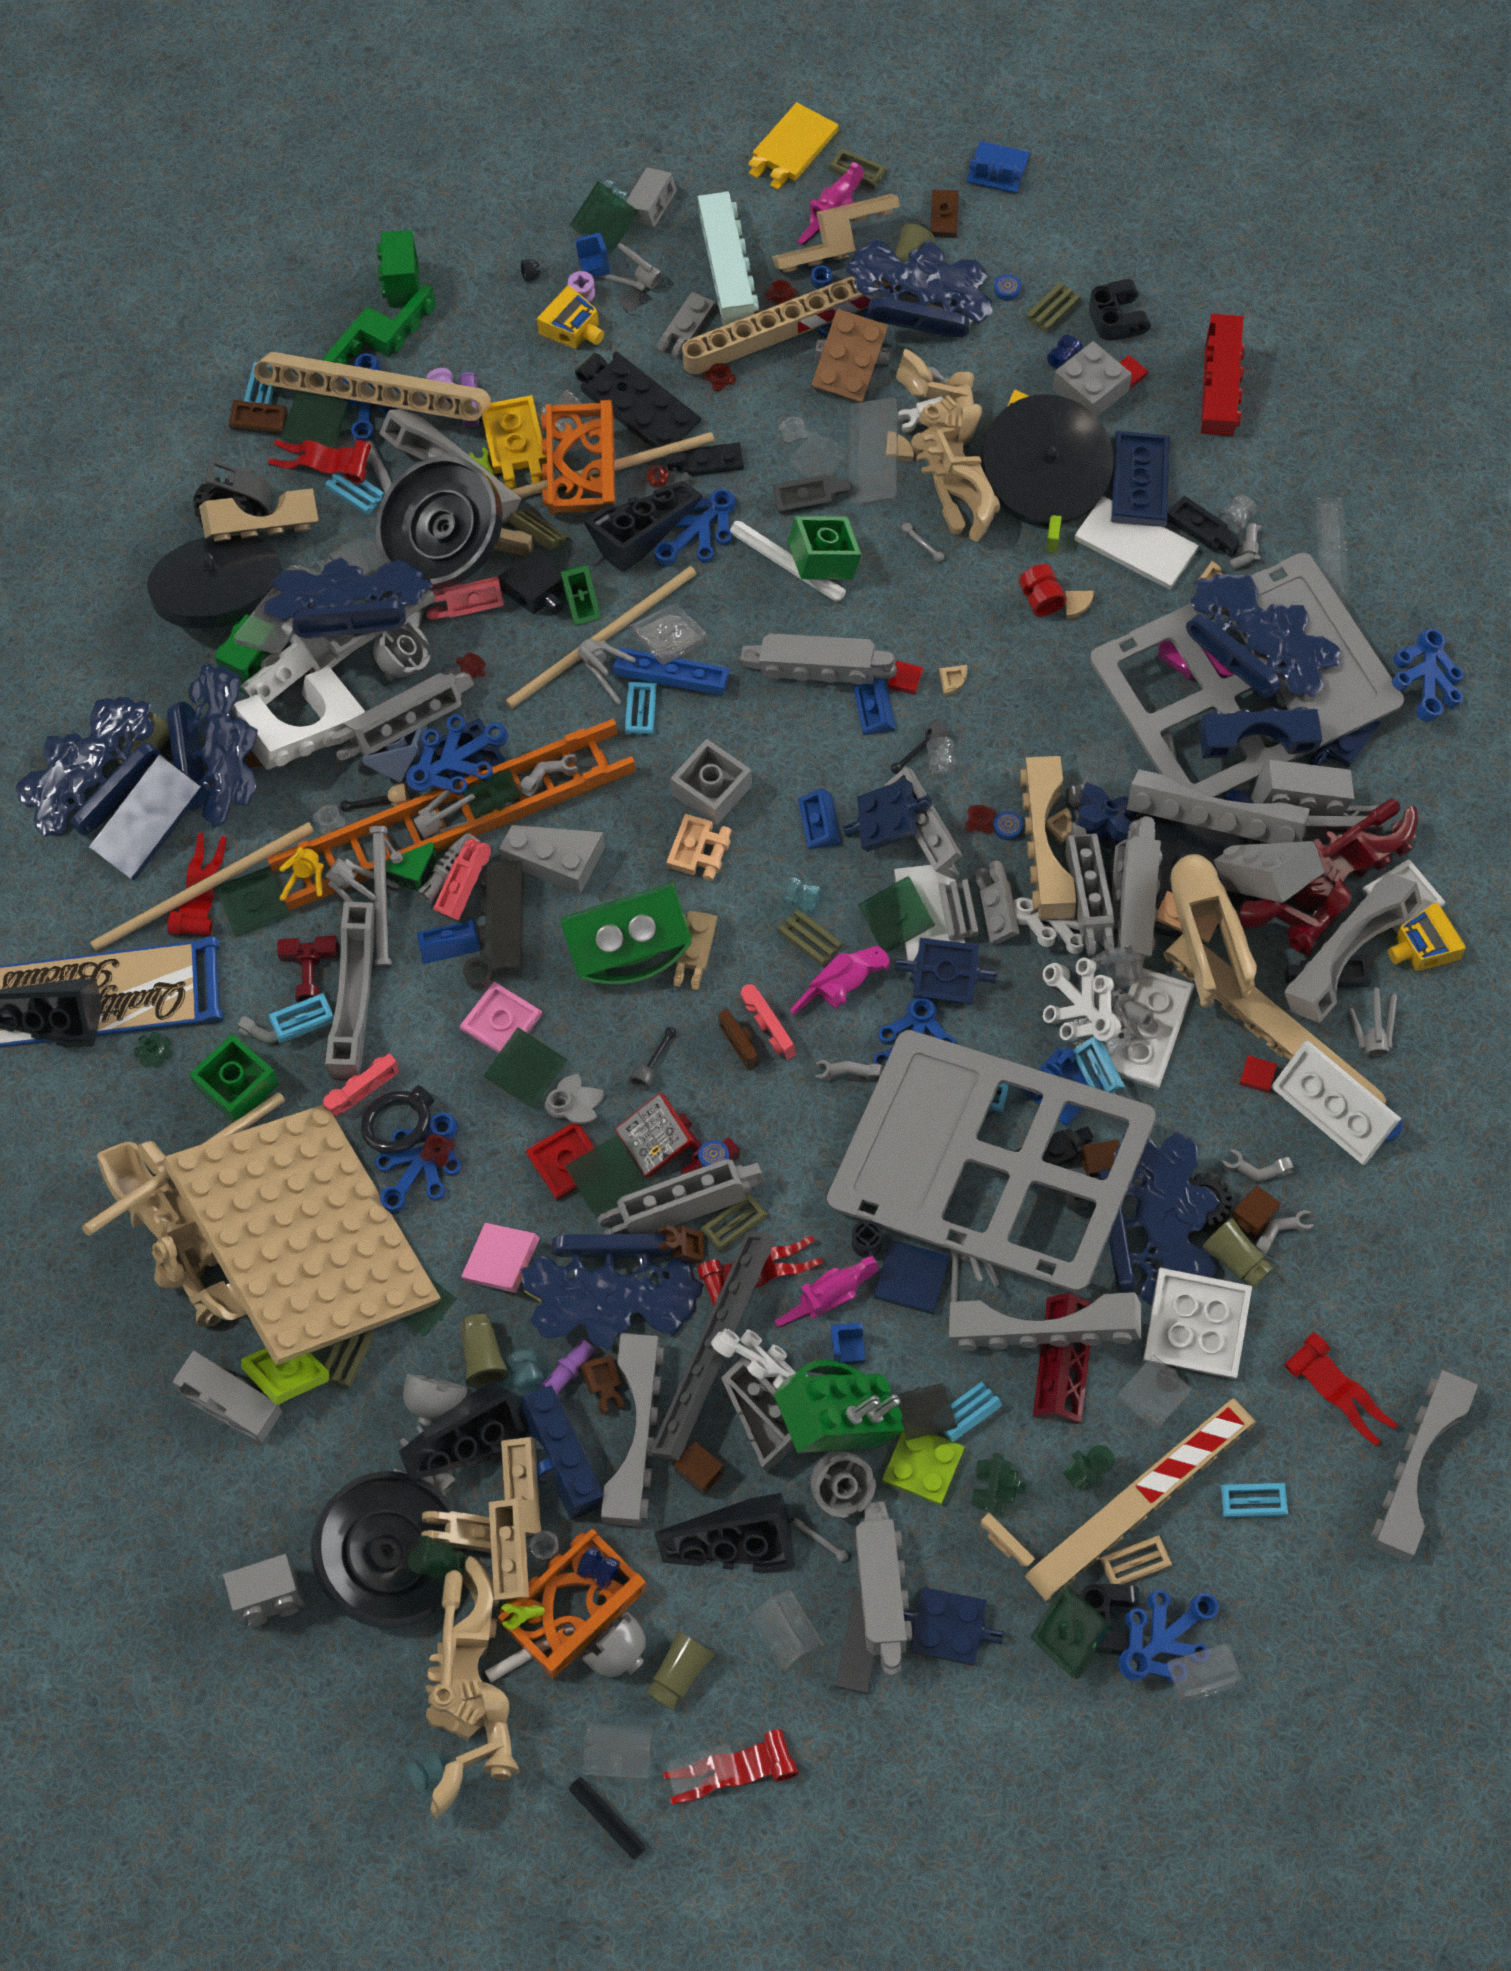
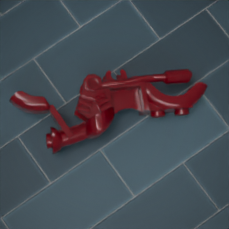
(1328, 893)

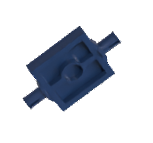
(1347, 747)
(887, 815)
(945, 971)
(950, 1626)

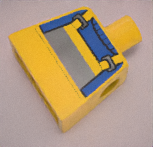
(570, 320)
(1427, 940)

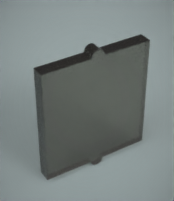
(926, 1411)

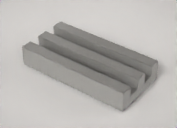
(954, 888)

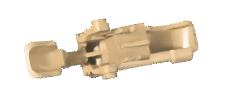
(941, 445)
(181, 1248)
(460, 1698)

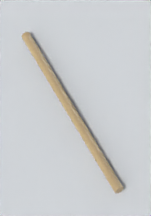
(629, 461)
(604, 635)
(202, 886)
(163, 1177)

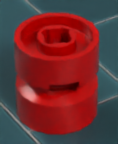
(1041, 590)

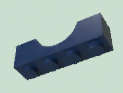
(1294, 729)
(572, 1471)

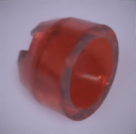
(662, 478)

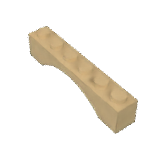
(1054, 885)

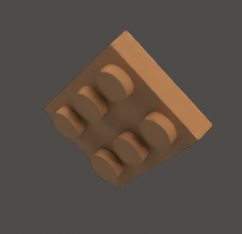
(849, 356)

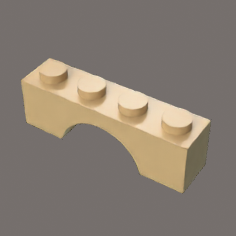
(225, 519)

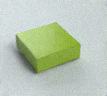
(1053, 534)

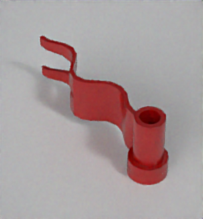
(327, 460)
(194, 913)
(715, 1274)
(1334, 1385)
(751, 1764)

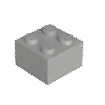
(1092, 379)
(711, 782)
(264, 1590)

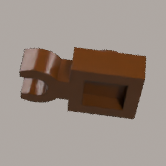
(686, 1243)
(602, 1378)

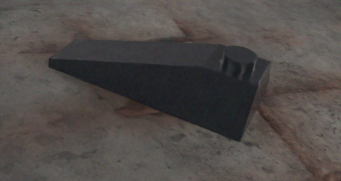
(633, 529)
(54, 1011)
(465, 1434)
(742, 1533)

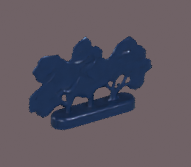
(929, 279)
(339, 587)
(1269, 631)
(224, 747)
(78, 765)
(1167, 1211)
(603, 1297)

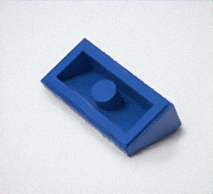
(874, 707)
(819, 819)
(448, 941)

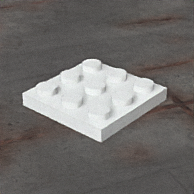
(1197, 1323)

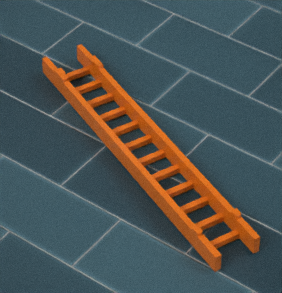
(526, 806)

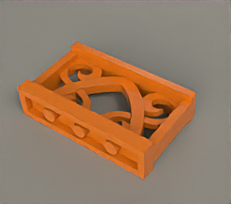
(601, 428)
(565, 1647)

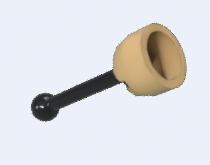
(396, 795)

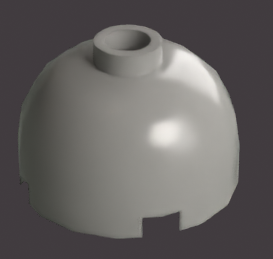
(401, 651)
(430, 1397)
(842, 1483)
(617, 1648)

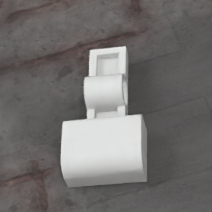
(287, 666)

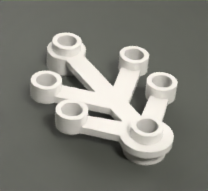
(1031, 917)
(1104, 1024)
(762, 1363)

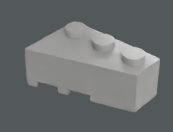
(1304, 785)
(554, 854)
(1269, 869)
(226, 1397)
(759, 1414)

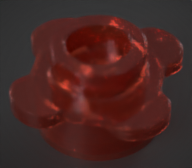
(780, 286)
(720, 370)
(472, 664)
(980, 811)
(437, 1141)

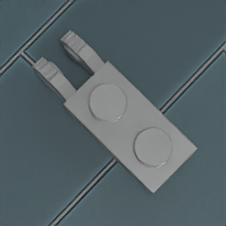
(686, 322)
(997, 903)

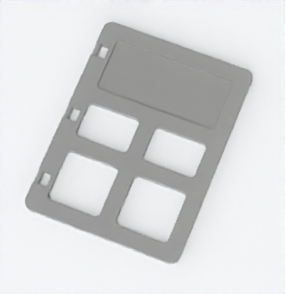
(1352, 696)
(926, 1129)

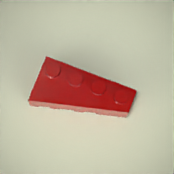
(1222, 375)

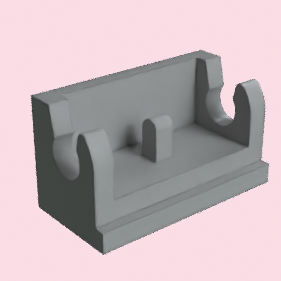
(652, 195)

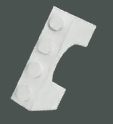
(280, 742)

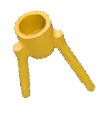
(305, 864)

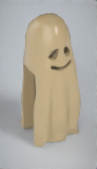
(1199, 894)

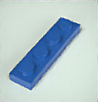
(675, 673)

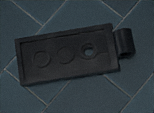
(643, 407)

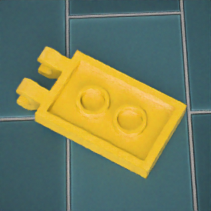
(792, 145)
(514, 438)

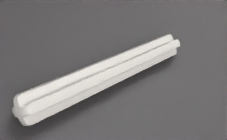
(783, 559)

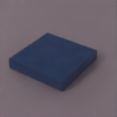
(912, 1277)

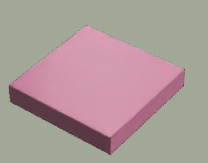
(498, 1017)
(500, 1257)

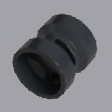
(867, 1245)

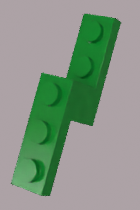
(380, 331)

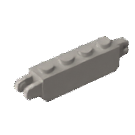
(819, 659)
(402, 714)
(1091, 889)
(1135, 889)
(682, 1198)
(881, 1588)

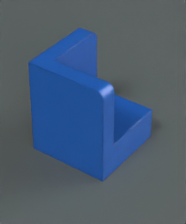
(592, 255)
(848, 1343)

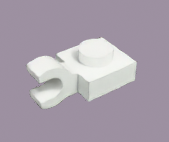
(913, 414)

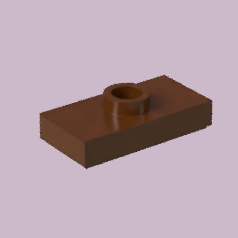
(944, 213)
(258, 417)
(739, 1039)

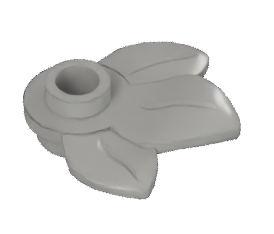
(577, 1101)

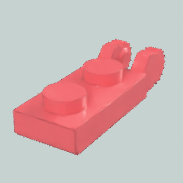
(467, 598)
(462, 878)
(767, 1020)
(361, 1085)

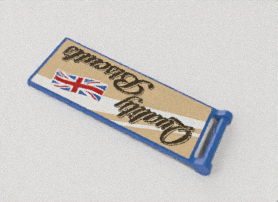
(136, 986)

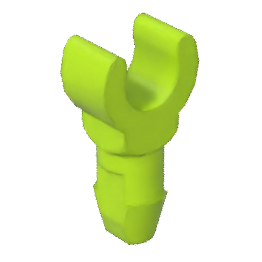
(484, 461)
(521, 1614)

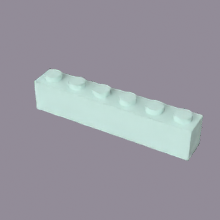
(726, 257)

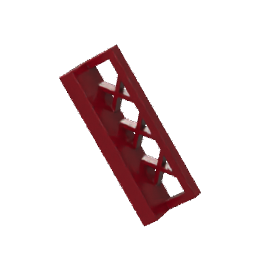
(1054, 1364)

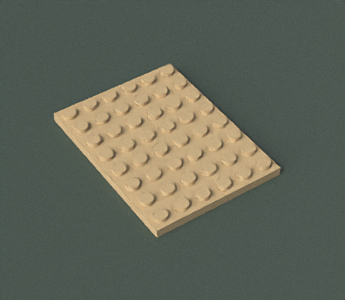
(301, 1233)

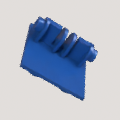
(997, 167)
(1062, 1065)

